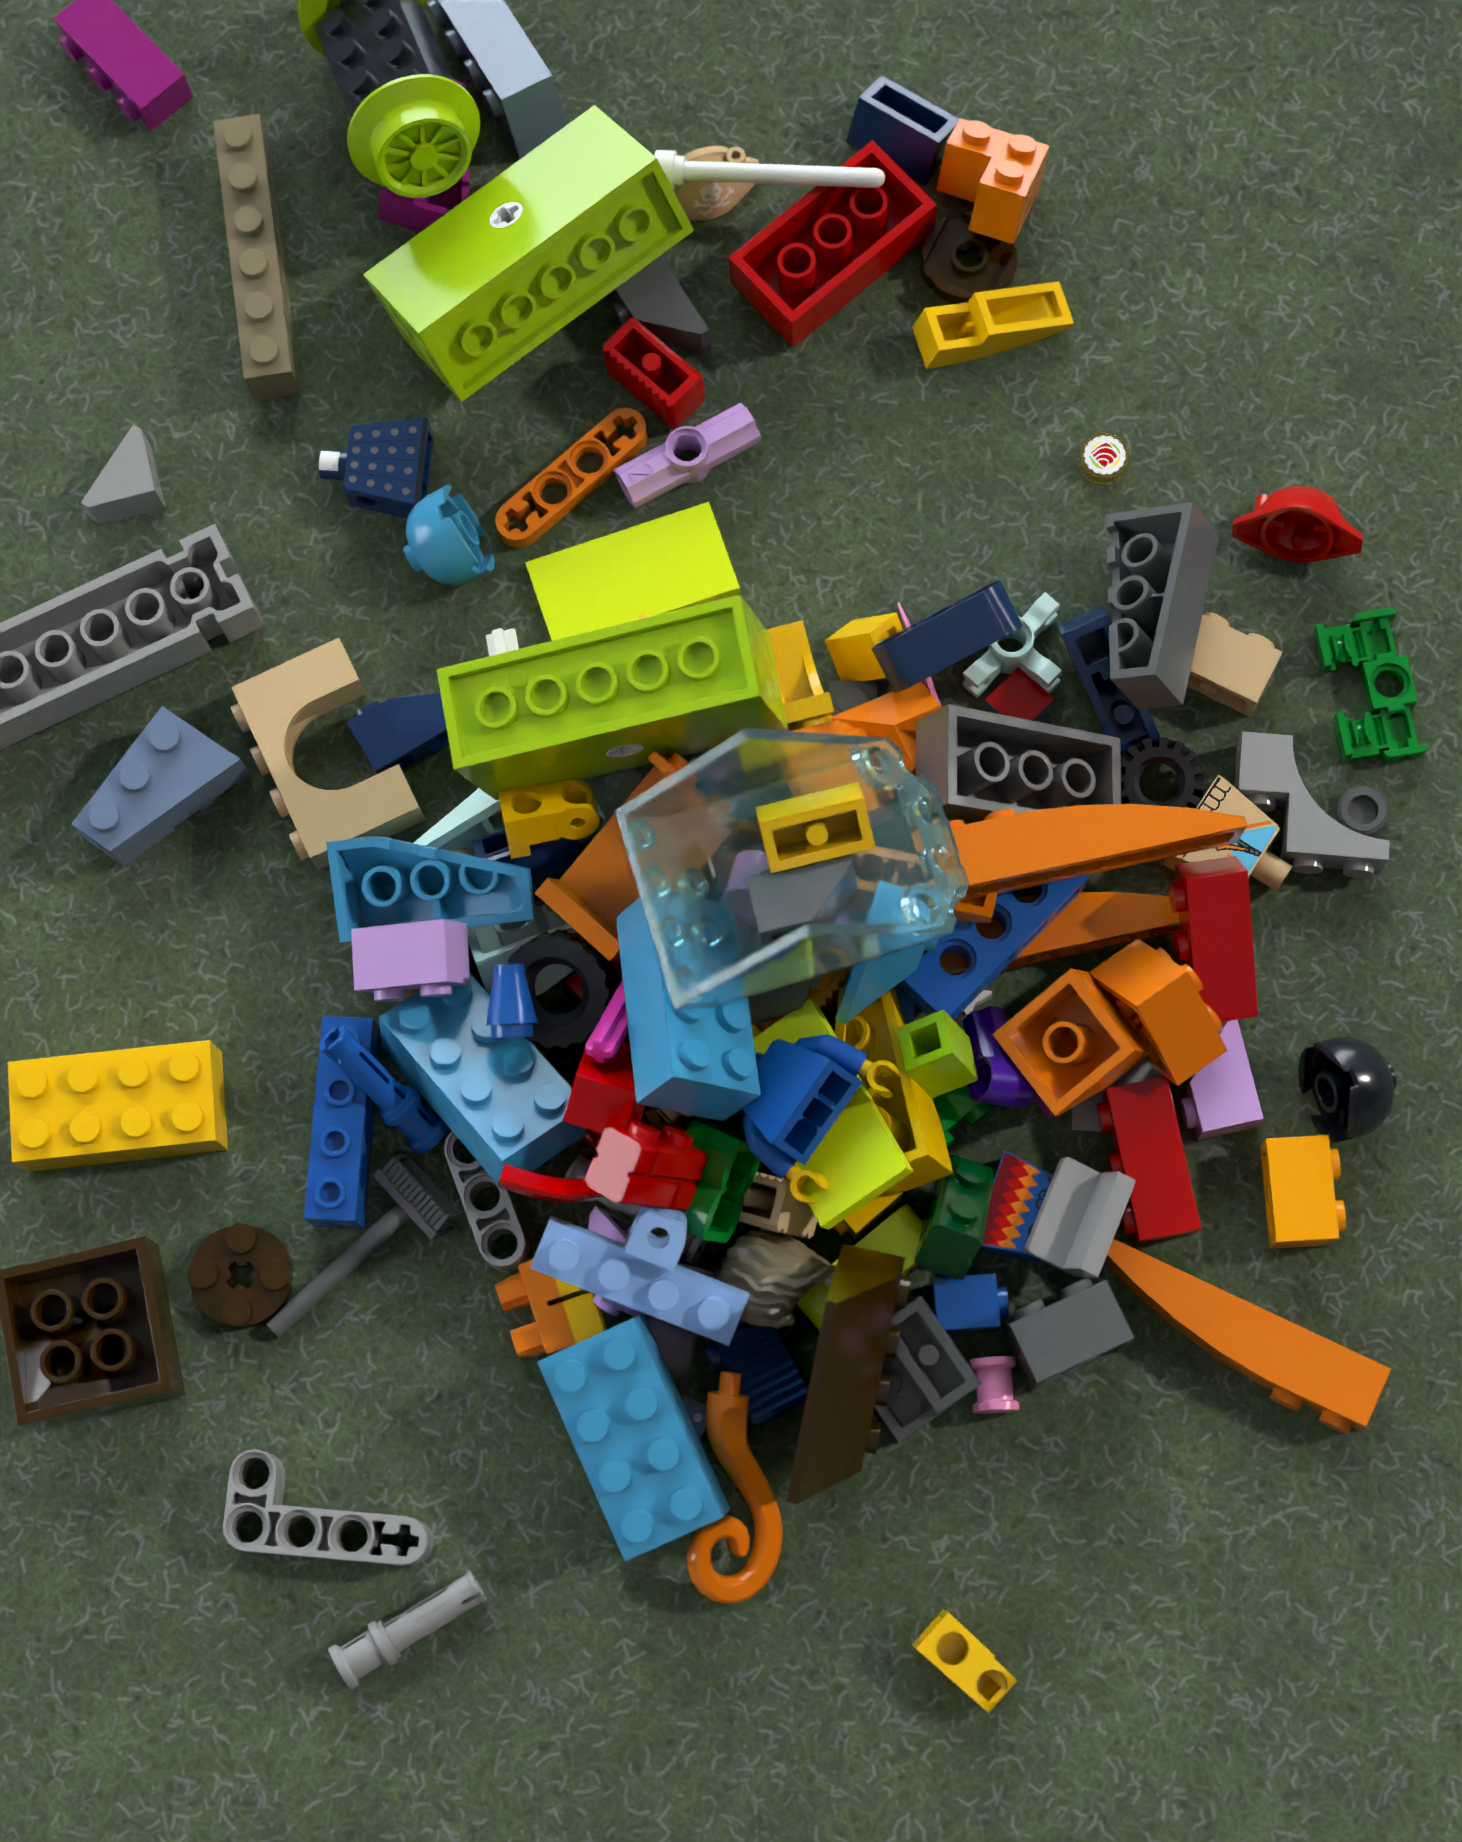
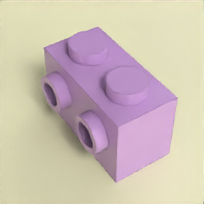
(410, 957)

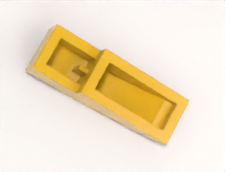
(991, 323)

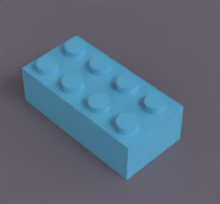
(682, 1057)
(486, 1089)
(634, 1437)

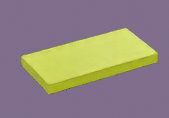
(634, 573)
(858, 1150)

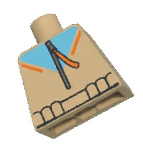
(1252, 845)

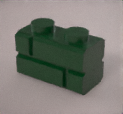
(955, 1218)

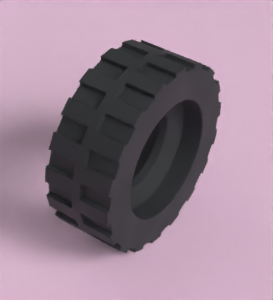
(597, 980)

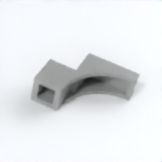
(1309, 836)

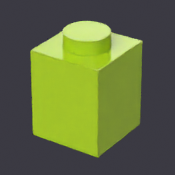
(937, 1054)

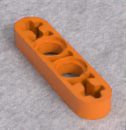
(565, 472)

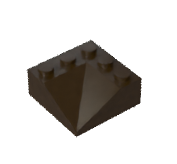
(89, 1332)

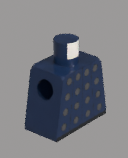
(383, 465)

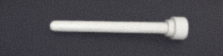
(679, 170)

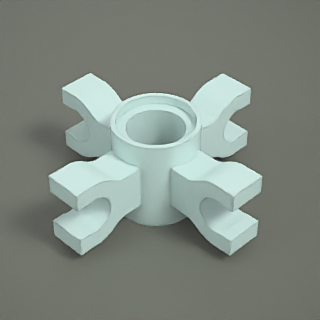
(1030, 661)

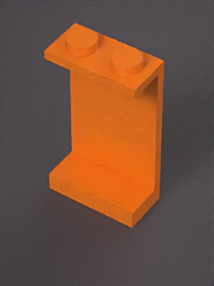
(602, 878)

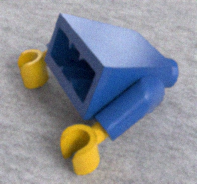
(801, 1098)

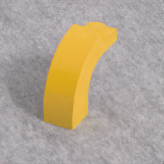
(799, 683)

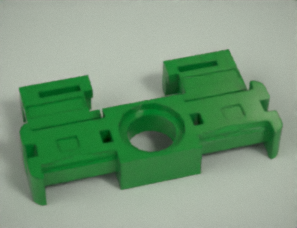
(1376, 649)

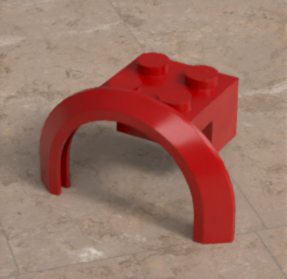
(599, 1099)

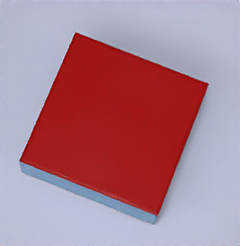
(1019, 697)

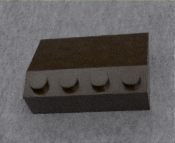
(848, 1370)

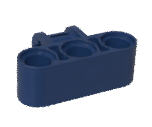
(947, 636)

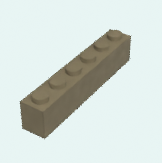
(257, 258)

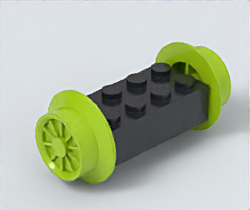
(406, 112)

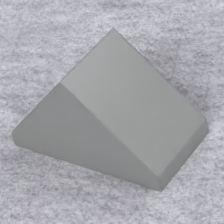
(127, 482)

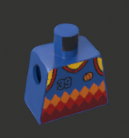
(1014, 1207)

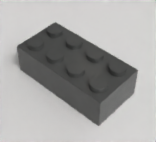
(1013, 763)

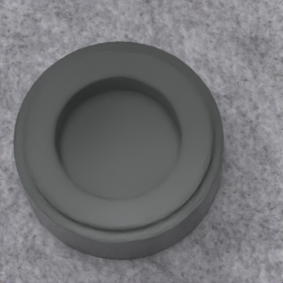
(1362, 810)

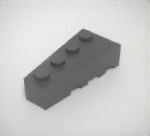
(1157, 599)

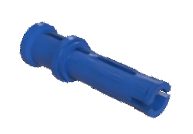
(397, 1103)

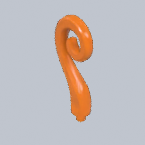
(728, 1439)

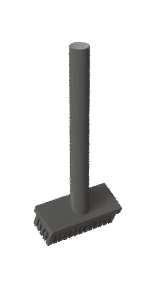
(415, 1198)

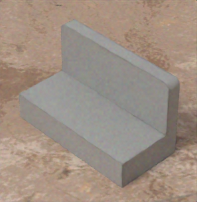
(1079, 1218)

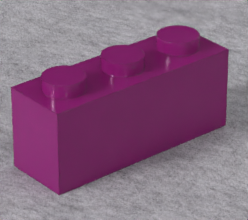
(123, 60)

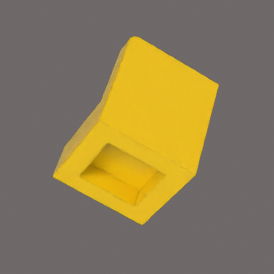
(852, 646)

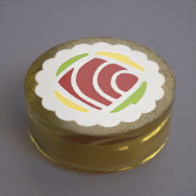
(1104, 458)

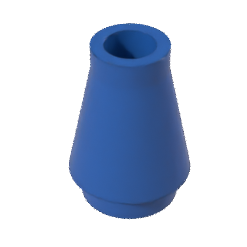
(510, 1004)

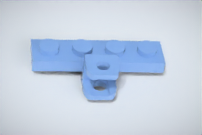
(642, 1272)

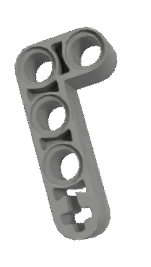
(329, 1524)

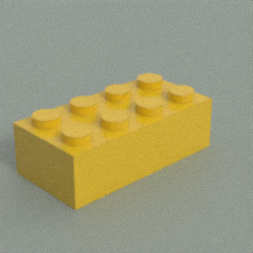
(117, 1106)

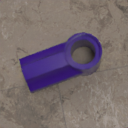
(998, 1076)

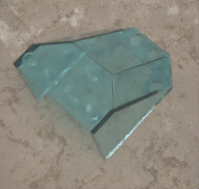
(701, 839)

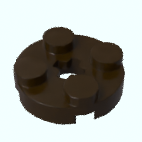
(950, 278)
(270, 1276)

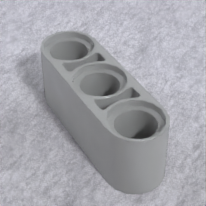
(490, 1224)

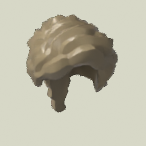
(774, 1273)

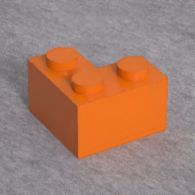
(996, 173)
(1163, 1009)

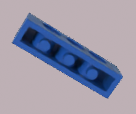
(1022, 922)
(341, 1136)

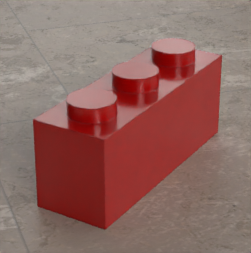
(1217, 933)
(1152, 1153)

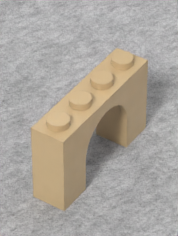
(276, 711)

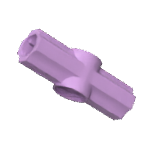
(662, 471)

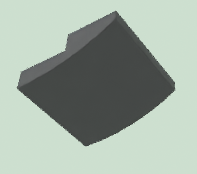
(926, 1372)

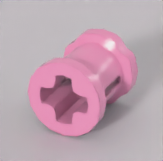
(996, 1390)

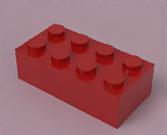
(831, 247)

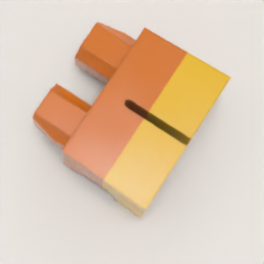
(561, 1312)

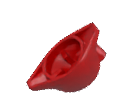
(1298, 526)

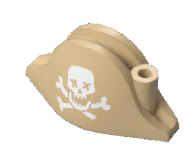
(712, 199)

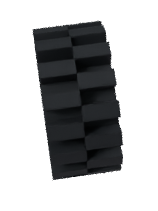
(1166, 752)

